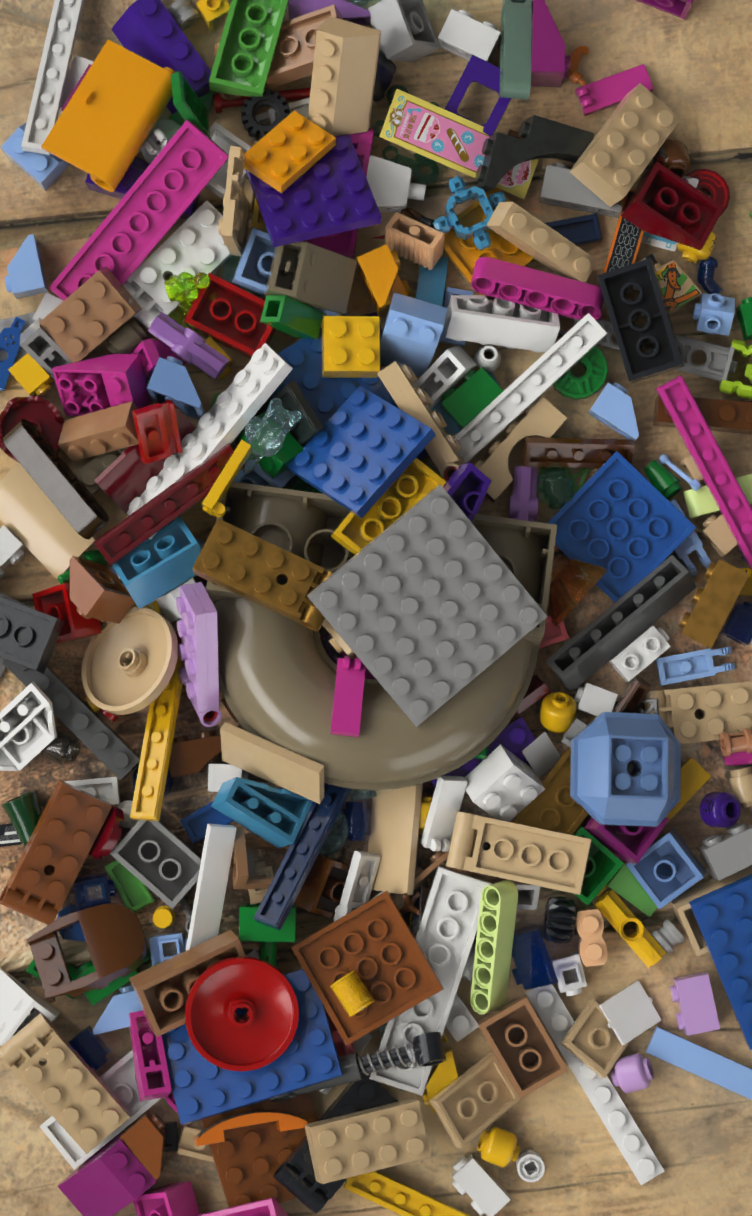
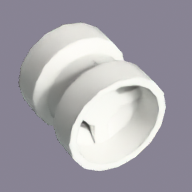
(530, 1160)

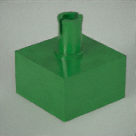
(268, 937)

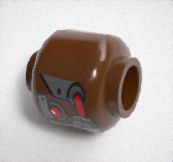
(674, 156)

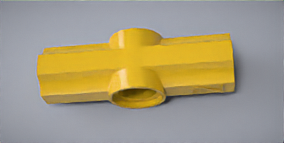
(641, 940)

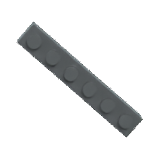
(621, 623)
(81, 719)

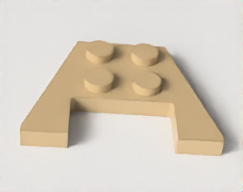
(236, 204)

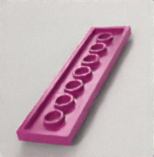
(146, 210)

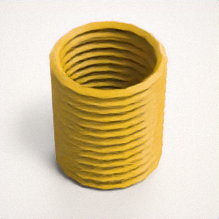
(352, 993)

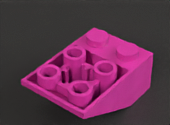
(101, 383)

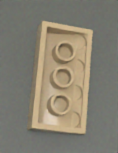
(38, 522)

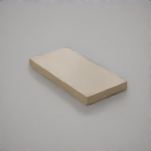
(272, 762)
(395, 837)

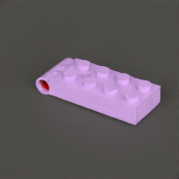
(199, 651)

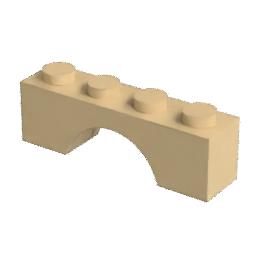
(540, 422)

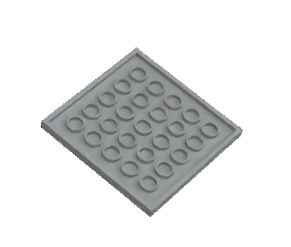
(427, 605)

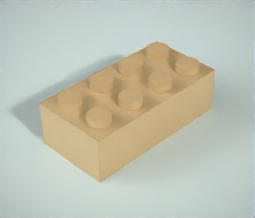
(625, 145)
(367, 1141)

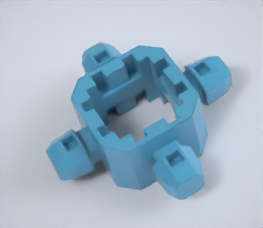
(444, 224)

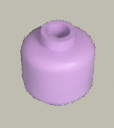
(632, 1073)

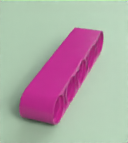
(536, 289)

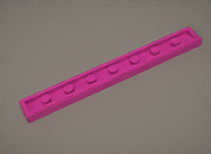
(709, 461)

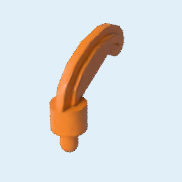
(575, 58)

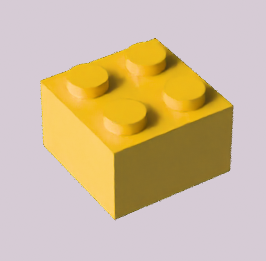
(350, 346)

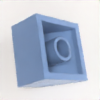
(667, 869)

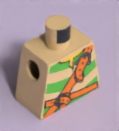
(675, 285)

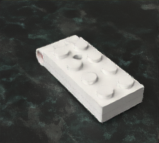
(190, 249)

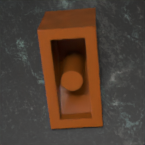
(147, 1142)

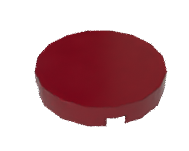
(108, 834)

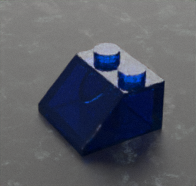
(531, 959)

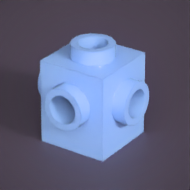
(714, 314)

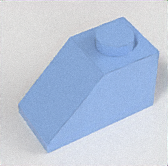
(26, 271)
(616, 411)
(117, 1011)

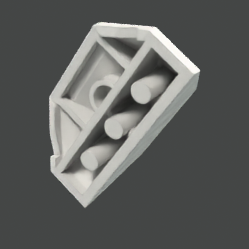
(25, 728)

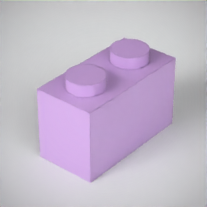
(695, 1003)

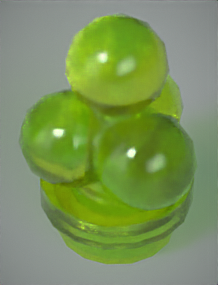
(185, 286)

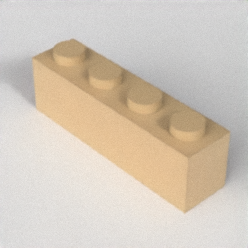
(541, 242)

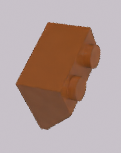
(98, 591)

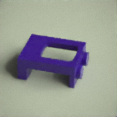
(488, 76)

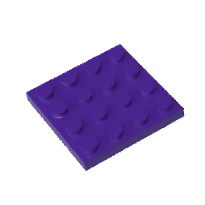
(322, 201)

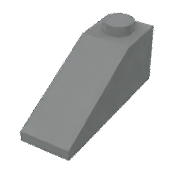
(566, 191)
(43, 347)

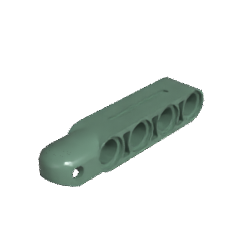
(515, 49)

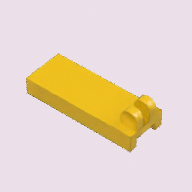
(212, 501)

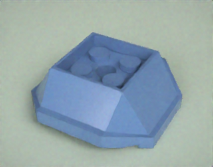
(601, 776)

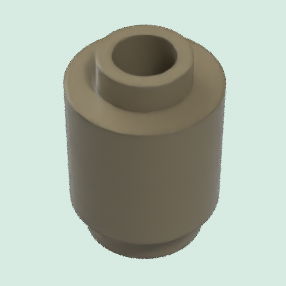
(126, 338)

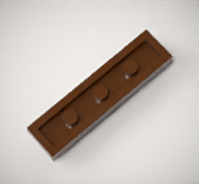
(573, 452)

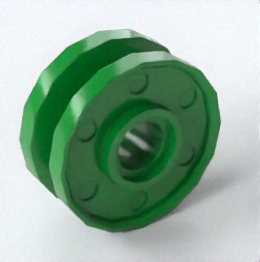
(587, 385)

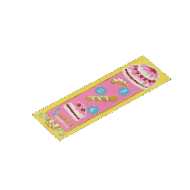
(447, 140)

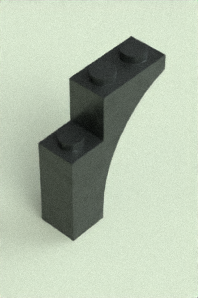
(538, 140)

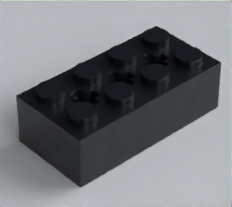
(624, 313)

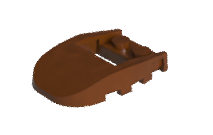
(113, 942)

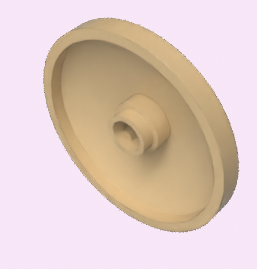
(130, 662)

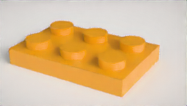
(288, 151)

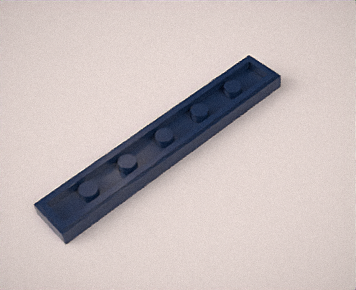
(300, 858)

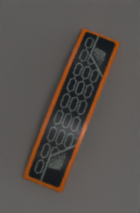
(624, 242)
(215, 1134)

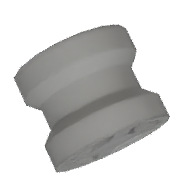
(184, 13)
(668, 936)

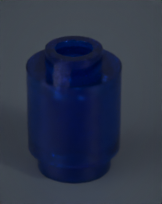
(358, 820)

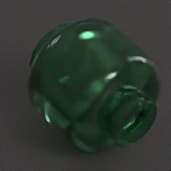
(556, 487)

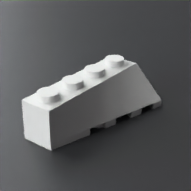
(500, 323)

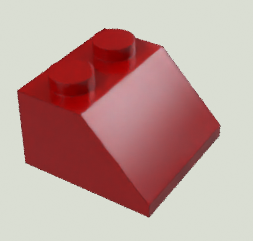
(57, 603)

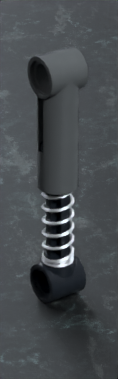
(424, 1050)

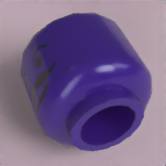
(720, 809)

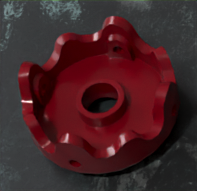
(38, 412)

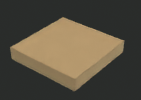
(594, 1041)

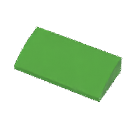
(247, 47)

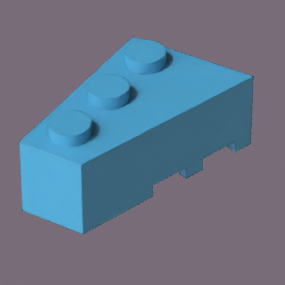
(263, 810)

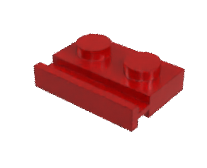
(157, 431)

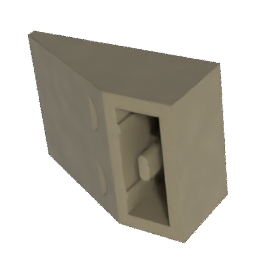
(312, 276)

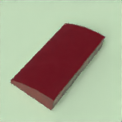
(129, 474)

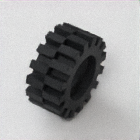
(251, 106)

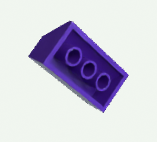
(154, 35)

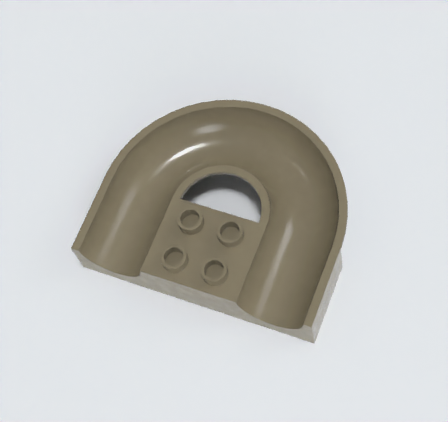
(285, 682)

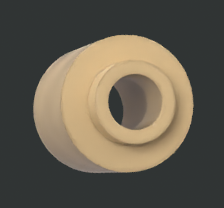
(742, 785)

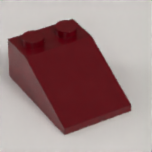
(672, 208)

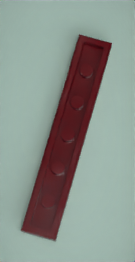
(163, 507)

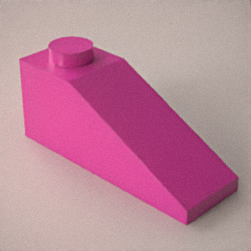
(149, 1059)

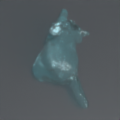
(268, 433)

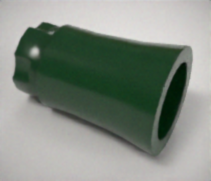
(24, 814)

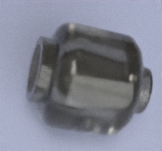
(63, 748)

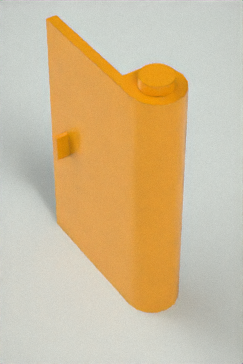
(111, 114)

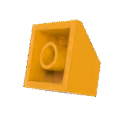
(381, 278)

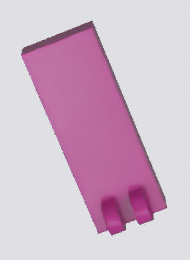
(611, 89)
(348, 697)

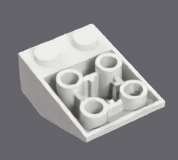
(19, 1006)

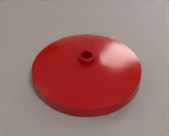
(246, 1039)

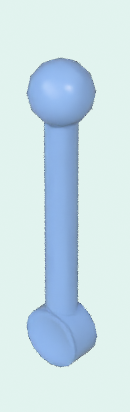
(665, 460)

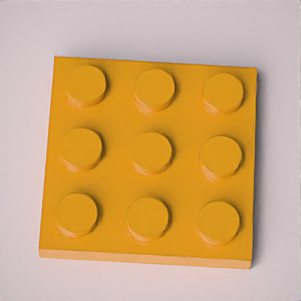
(465, 253)

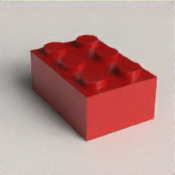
(230, 317)

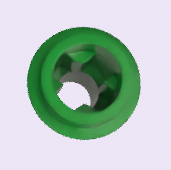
(662, 479)

